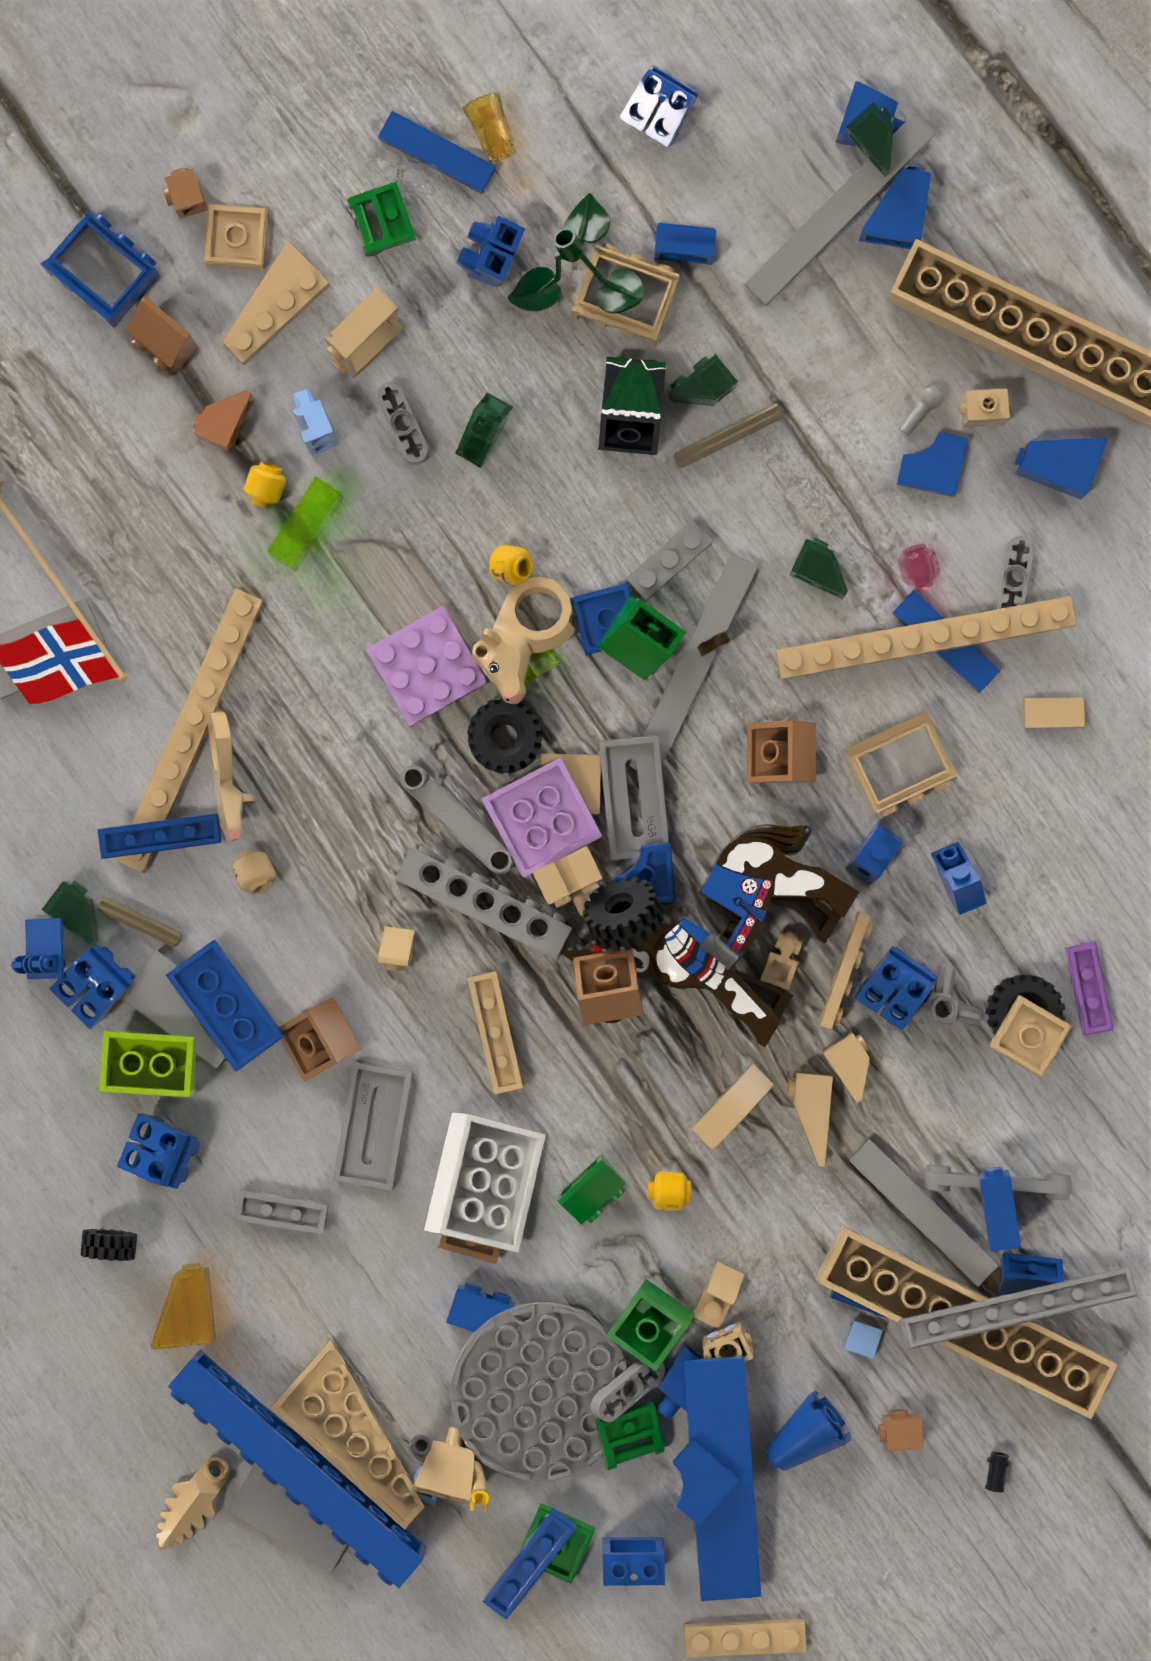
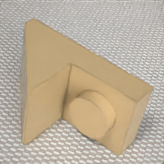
(718, 1295)

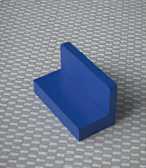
(685, 243)
(1028, 1272)

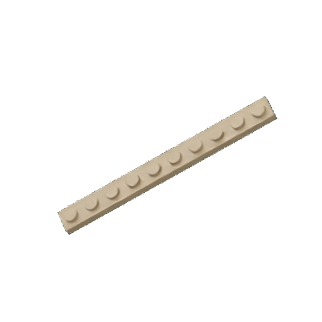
(926, 638)
(193, 718)

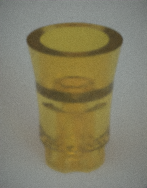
(490, 126)

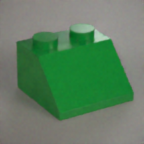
(591, 1191)
(650, 1325)

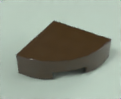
(717, 642)

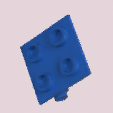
(43, 950)

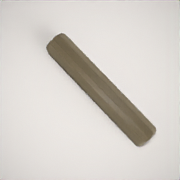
(139, 922)

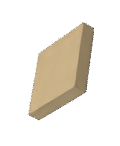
(236, 236)
(585, 773)
(1030, 1036)

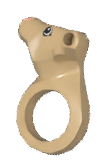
(508, 646)

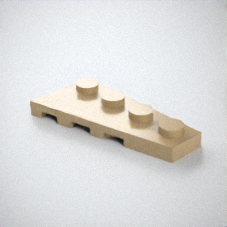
(278, 299)

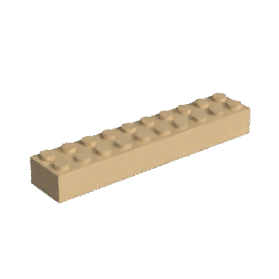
(1025, 330)
(1020, 1352)

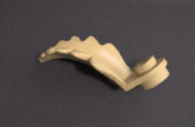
(192, 1502)

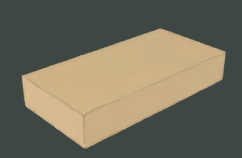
(1053, 713)

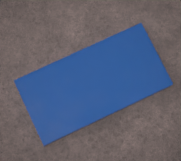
(225, 1005)

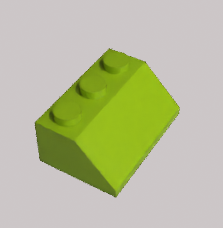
(148, 1064)

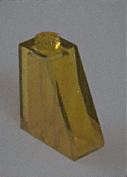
(187, 1310)

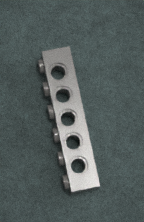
(412, 875)

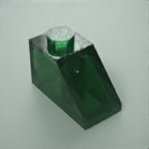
(873, 136)
(819, 568)
(75, 908)

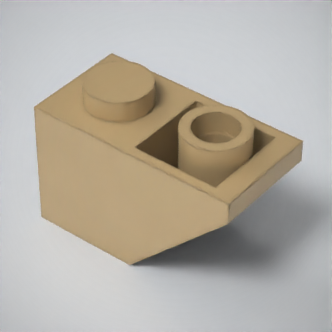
(396, 948)

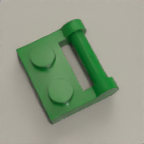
(390, 214)
(631, 1426)

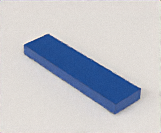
(434, 149)
(965, 661)
(158, 835)
(529, 1563)

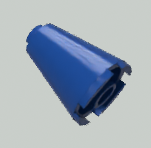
(807, 1434)

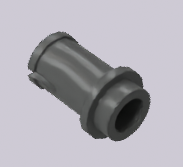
(719, 950)

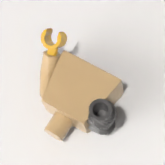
(449, 1470)

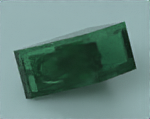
(705, 385)
(483, 429)

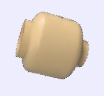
(254, 871)

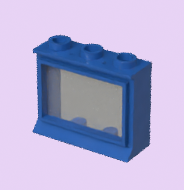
(102, 268)

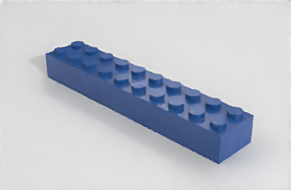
(298, 1469)

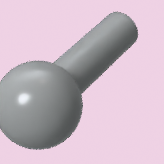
(930, 398)

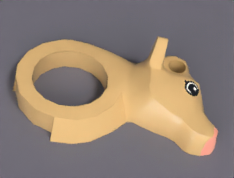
(228, 797)

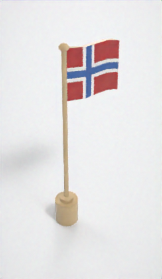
(60, 655)

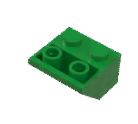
(641, 638)

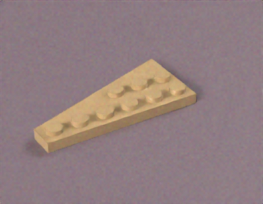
(339, 1423)

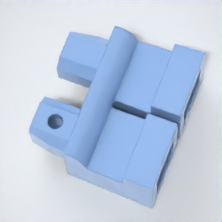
(313, 416)

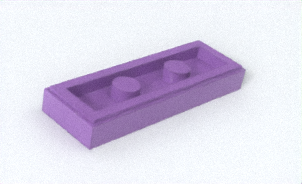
(1089, 988)

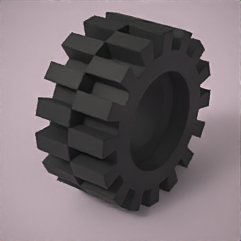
(108, 1244)

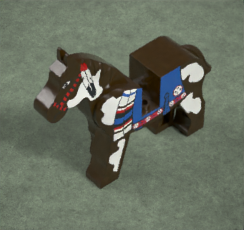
(744, 882)

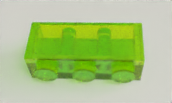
(305, 524)

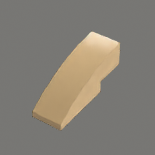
(732, 1106)

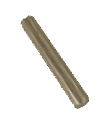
(728, 435)

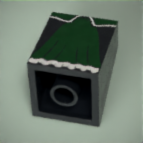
(632, 405)

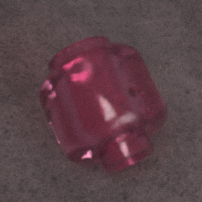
(919, 566)

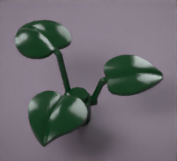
(588, 224)

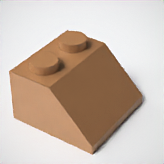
(161, 336)
(781, 752)
(607, 986)
(319, 1039)

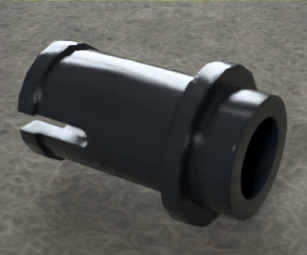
(997, 1471)

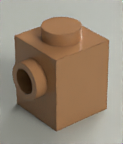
(184, 192)
(901, 1431)

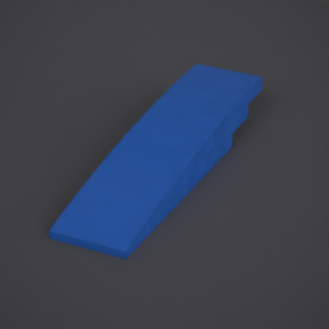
(721, 1425)

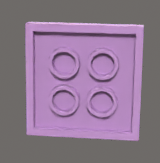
(426, 666)
(542, 817)

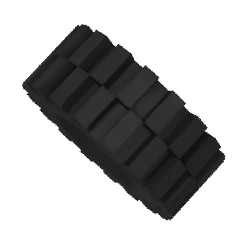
(488, 752)
(623, 914)
(1028, 986)

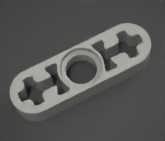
(387, 407)
(1026, 559)
(614, 1391)

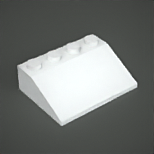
(484, 1182)

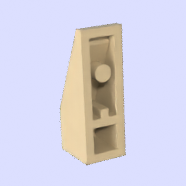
(812, 1105)

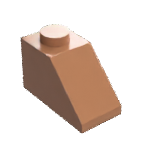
(223, 420)

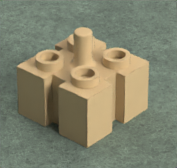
(569, 879)

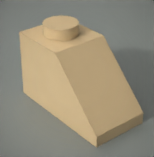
(849, 1063)

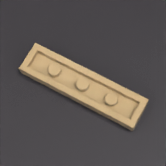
(849, 959)
(495, 1032)
(745, 1638)

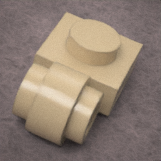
(779, 968)

